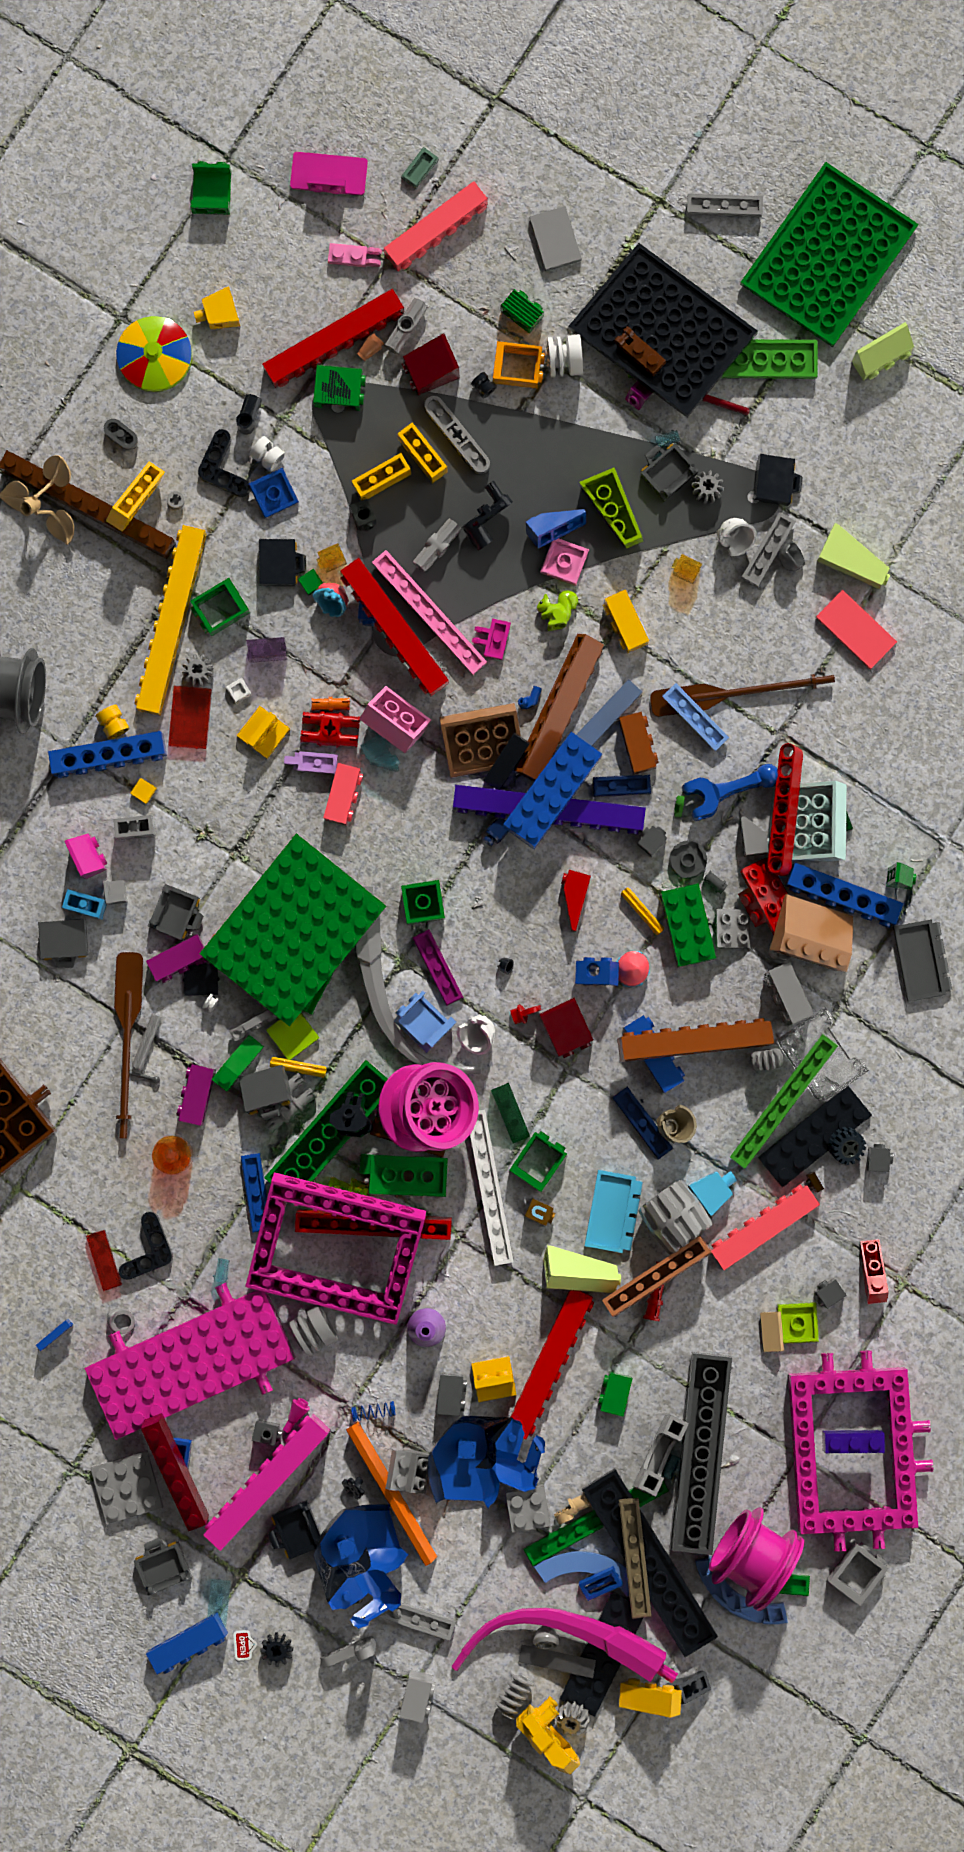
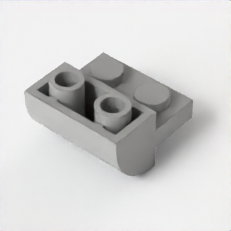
(408, 1471)

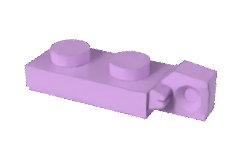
(313, 762)

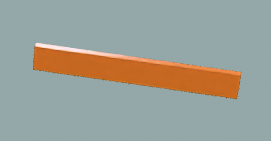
(394, 1498)

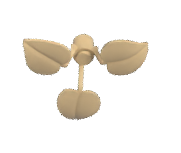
(16, 496)

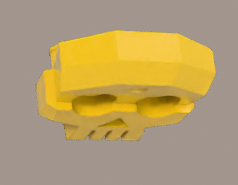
(545, 1738)

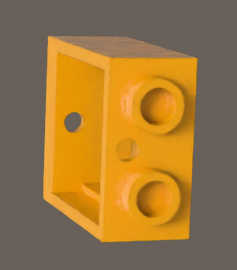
(518, 349)

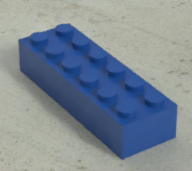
(552, 790)

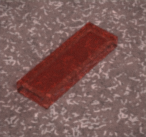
(104, 1260)

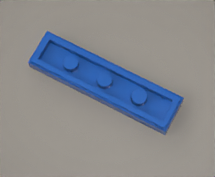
(255, 1188)

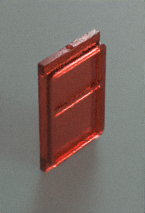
(190, 717)

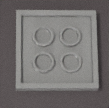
(126, 1487)

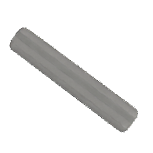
(146, 1042)

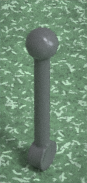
(155, 1079)

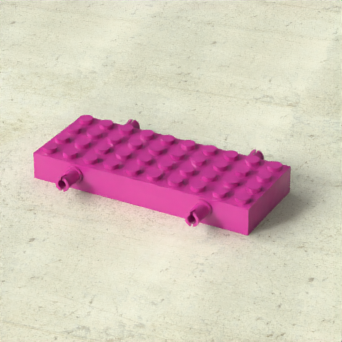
(190, 1361)

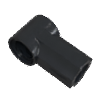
(248, 413)

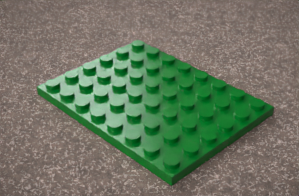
(829, 254)
(293, 929)

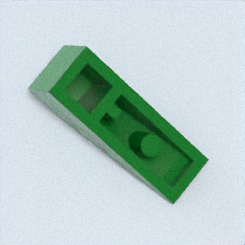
(900, 876)
(237, 1063)

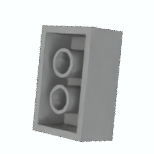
(788, 994)

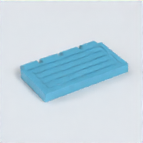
(611, 1211)

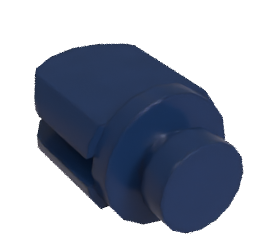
(495, 832)

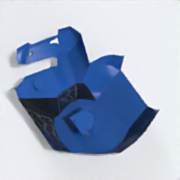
(472, 1463)

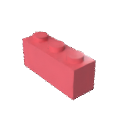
(343, 794)

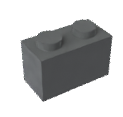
(450, 1394)

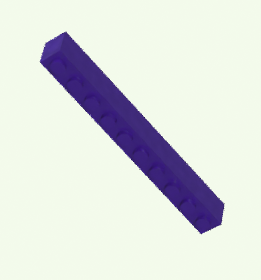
(576, 813)

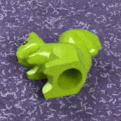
(558, 613)

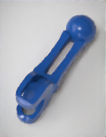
(715, 793)

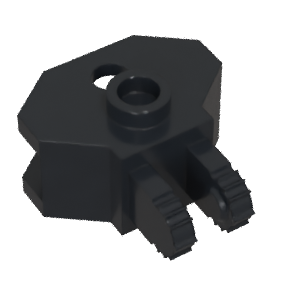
(351, 1118)

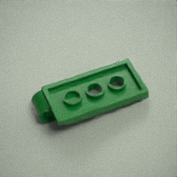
(387, 1174)

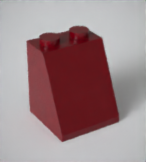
(431, 365)
(566, 1028)

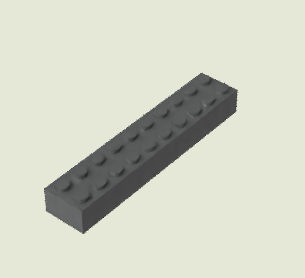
(701, 1453)

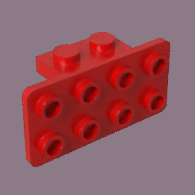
(764, 894)

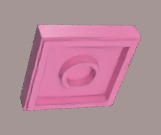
(564, 561)

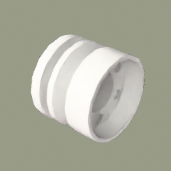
(564, 356)

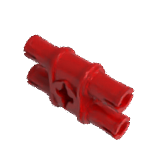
(324, 721)

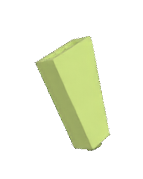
(852, 558)
(578, 1272)

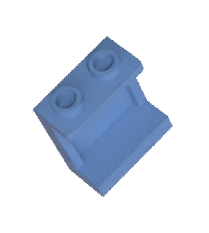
(423, 1022)

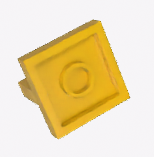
(263, 732)
(493, 1379)

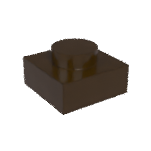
(813, 1182)

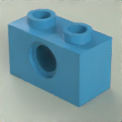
(84, 904)

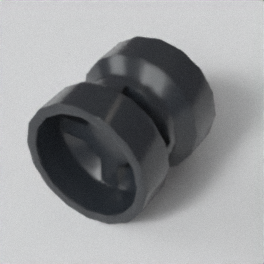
(483, 385)

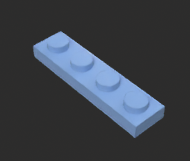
(695, 716)

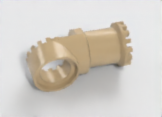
(576, 1504)

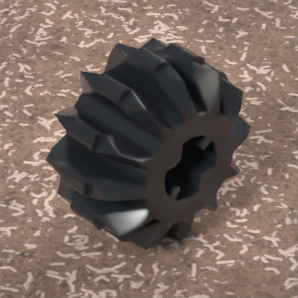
(269, 1649)

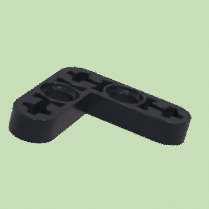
(216, 471)
(154, 1255)

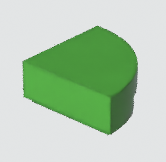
(679, 803)

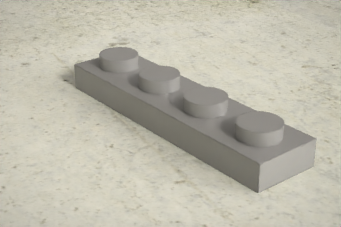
(724, 205)
(768, 549)
(421, 1620)

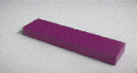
(437, 967)

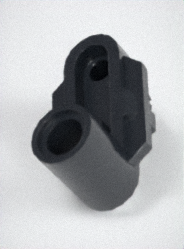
(474, 528)

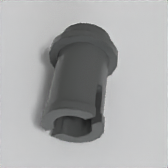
(715, 882)

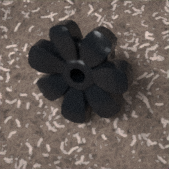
(353, 1487)

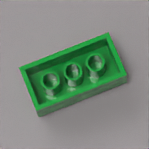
(687, 925)

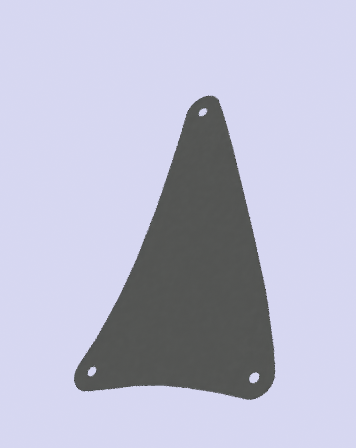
(540, 470)

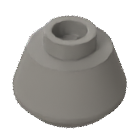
(546, 1638)

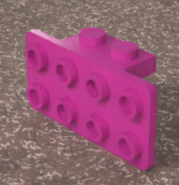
(329, 173)

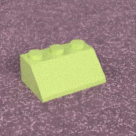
(883, 352)

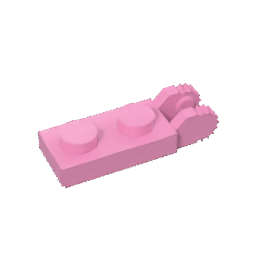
(353, 255)

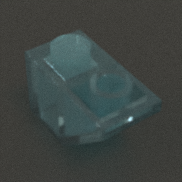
(378, 754)

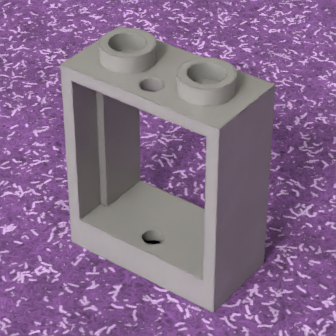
(834, 1579)

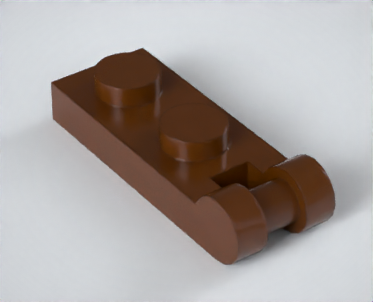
(640, 351)

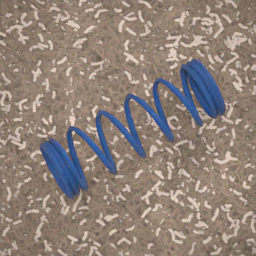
(355, 1416)

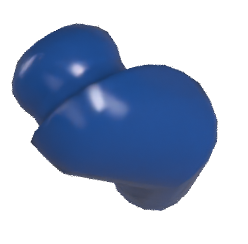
(532, 700)

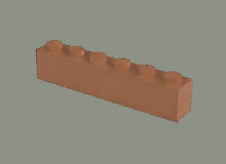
(657, 1276)

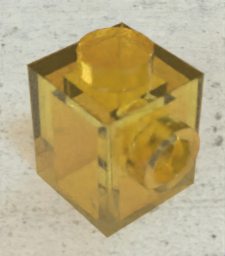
(331, 558)
(686, 568)

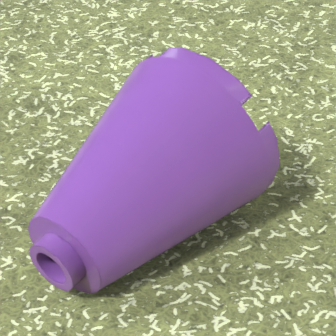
(430, 1319)

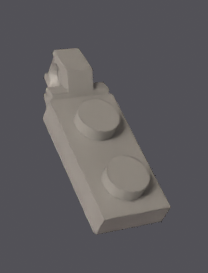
(252, 1024)

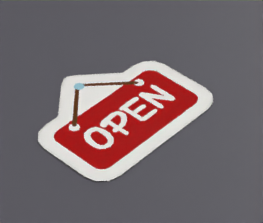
(243, 1645)

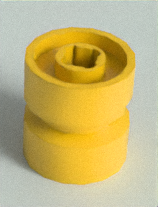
(112, 722)

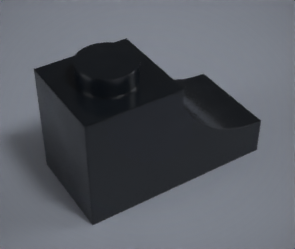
(692, 1686)

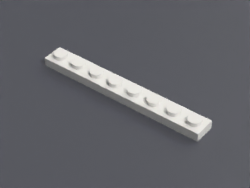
(490, 1191)

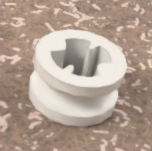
(211, 1003)

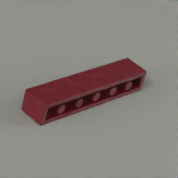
(175, 1472)

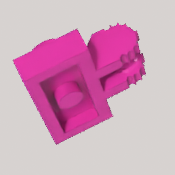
(496, 639)

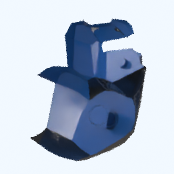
(354, 1560)

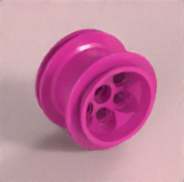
(445, 1107)
(756, 1558)

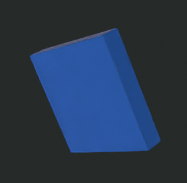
(273, 493)

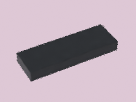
(506, 761)

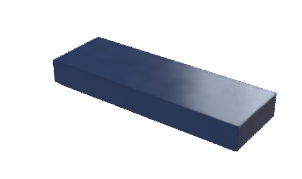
(621, 785)

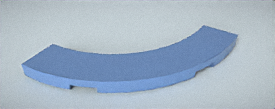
(580, 1562)
(735, 1602)

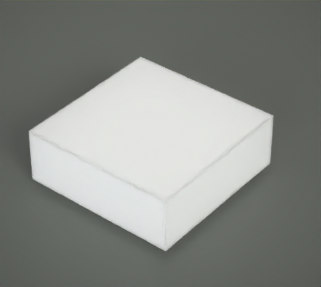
(238, 690)

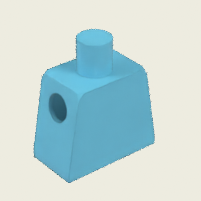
(713, 1190)

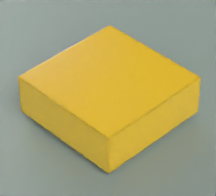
(143, 790)

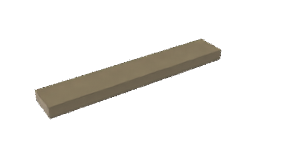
(635, 1558)

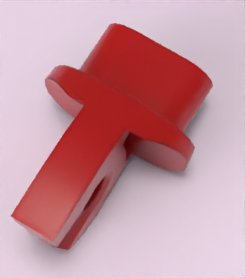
(521, 1014)

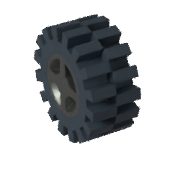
(854, 1145)

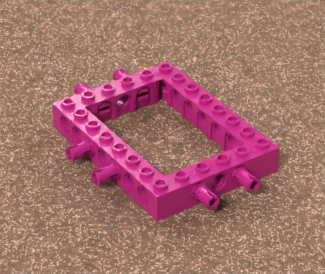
(901, 1429)

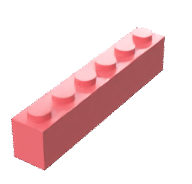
(436, 226)
(764, 1227)

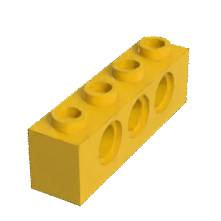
(135, 496)

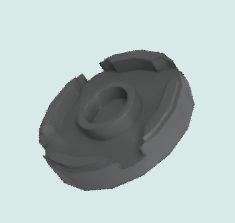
(688, 859)

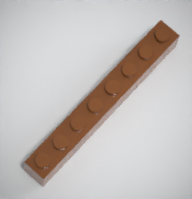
(560, 705)
(695, 1041)

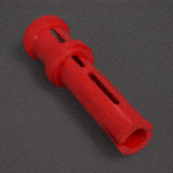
(654, 1304)

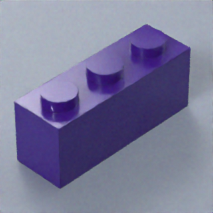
(853, 1441)

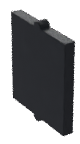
(201, 980)

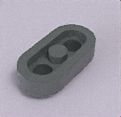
(121, 435)

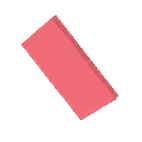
(856, 629)

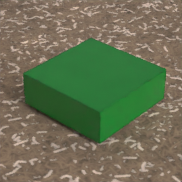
(310, 581)

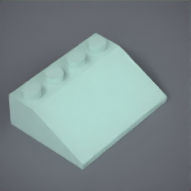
(820, 822)

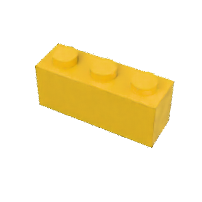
(422, 452)
(381, 477)
(625, 621)
(650, 1698)

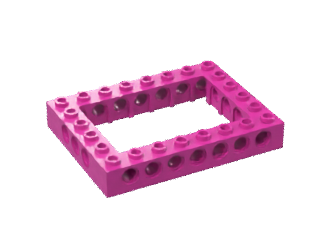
(326, 1292)

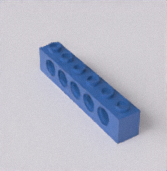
(59, 757)
(891, 907)

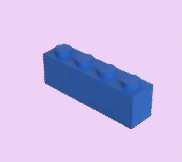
(662, 1069)
(187, 1643)

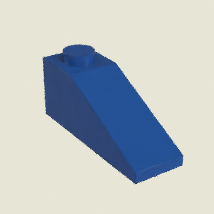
(553, 525)

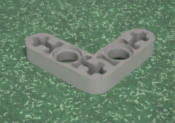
(362, 1649)

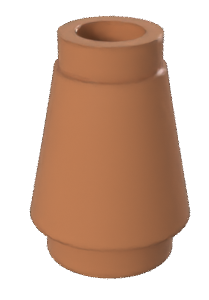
(370, 347)

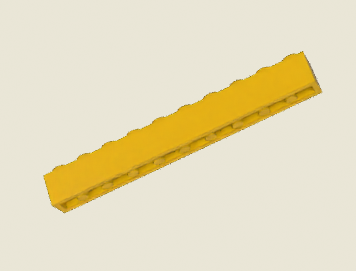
(171, 620)

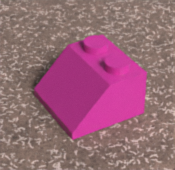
(86, 855)

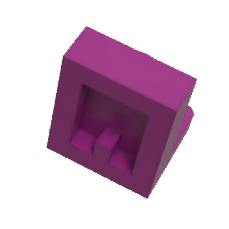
(638, 395)

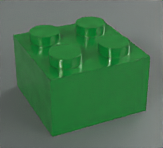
(423, 902)

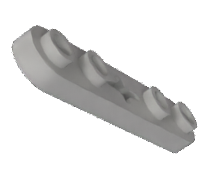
(445, 421)

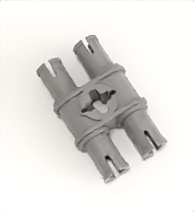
(296, 1106)

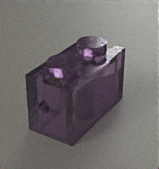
(266, 649)

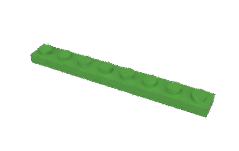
(784, 1101)

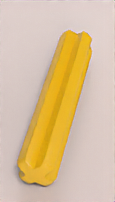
(642, 911)
(299, 1067)

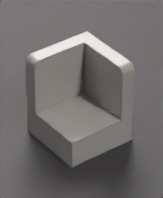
(115, 892)

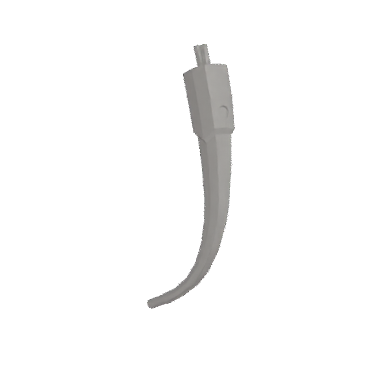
(368, 953)

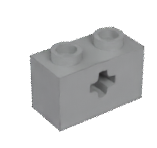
(134, 827)

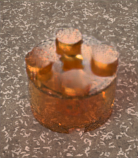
(162, 1150)

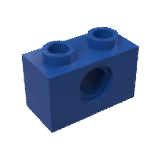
(607, 974)

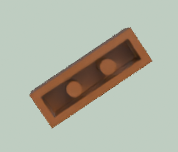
(638, 742)

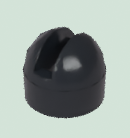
(506, 965)

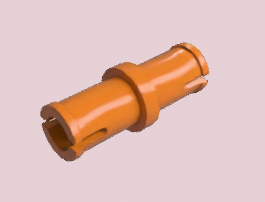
(331, 704)

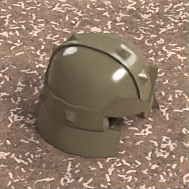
(677, 1124)

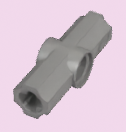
(412, 316)
(437, 545)

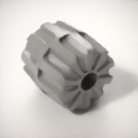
(675, 1217)

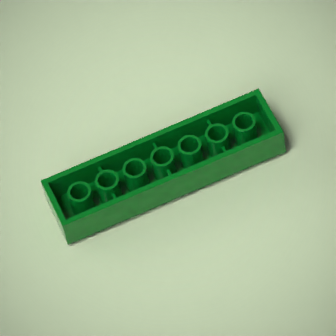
(321, 1139)

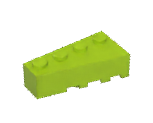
(610, 500)

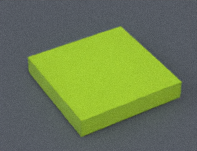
(293, 1039)
(799, 1322)

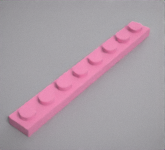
(429, 612)

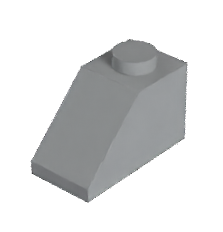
(753, 838)

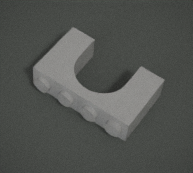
(668, 1434)

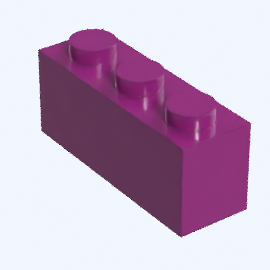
(177, 959)
(196, 1094)

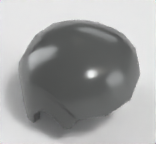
(791, 557)

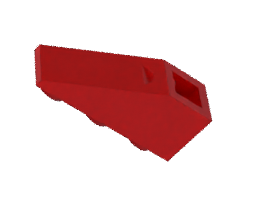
(874, 1272)

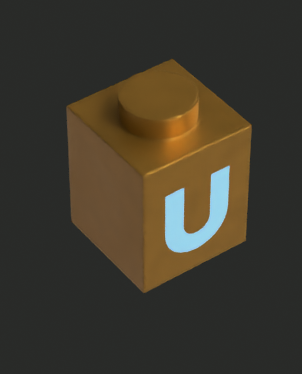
(540, 1212)

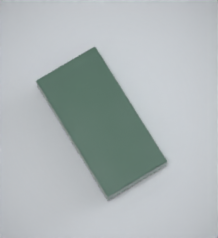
(419, 168)

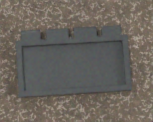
(920, 960)

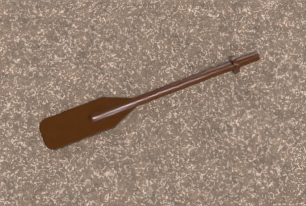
(708, 696)
(127, 1006)

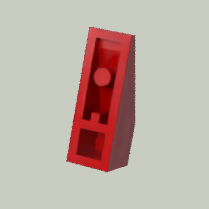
(575, 891)

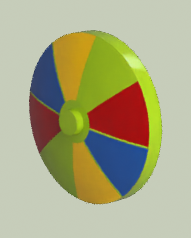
(154, 354)

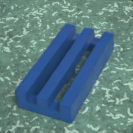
(54, 1334)
(614, 1576)

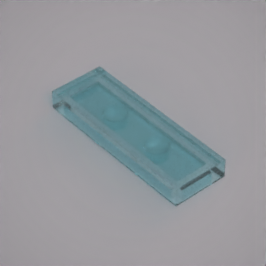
(219, 1599)

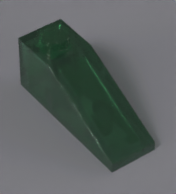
(510, 1113)

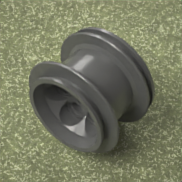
(22, 689)

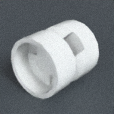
(267, 454)

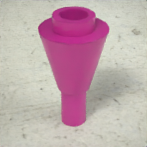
(298, 1410)

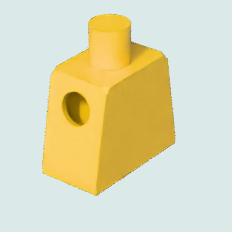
(218, 310)

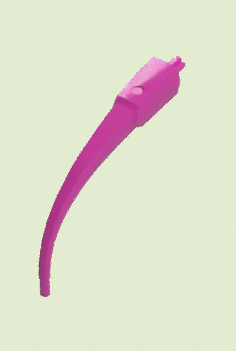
(617, 1642)

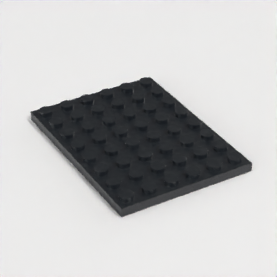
(672, 317)

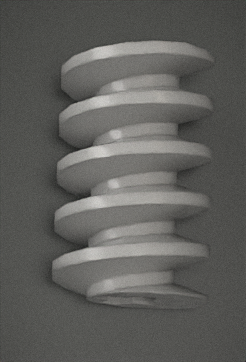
(514, 1696)

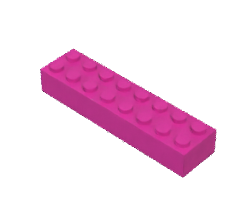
(266, 1482)

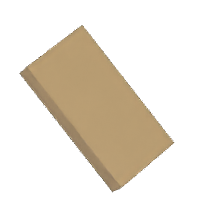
(772, 1331)

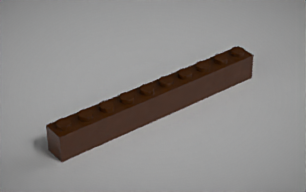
(86, 504)

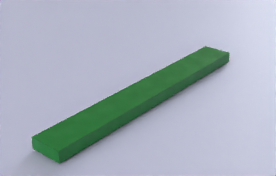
(577, 1530)

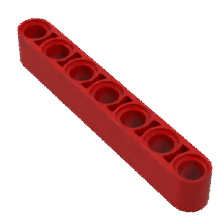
(781, 801)

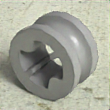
(180, 503)

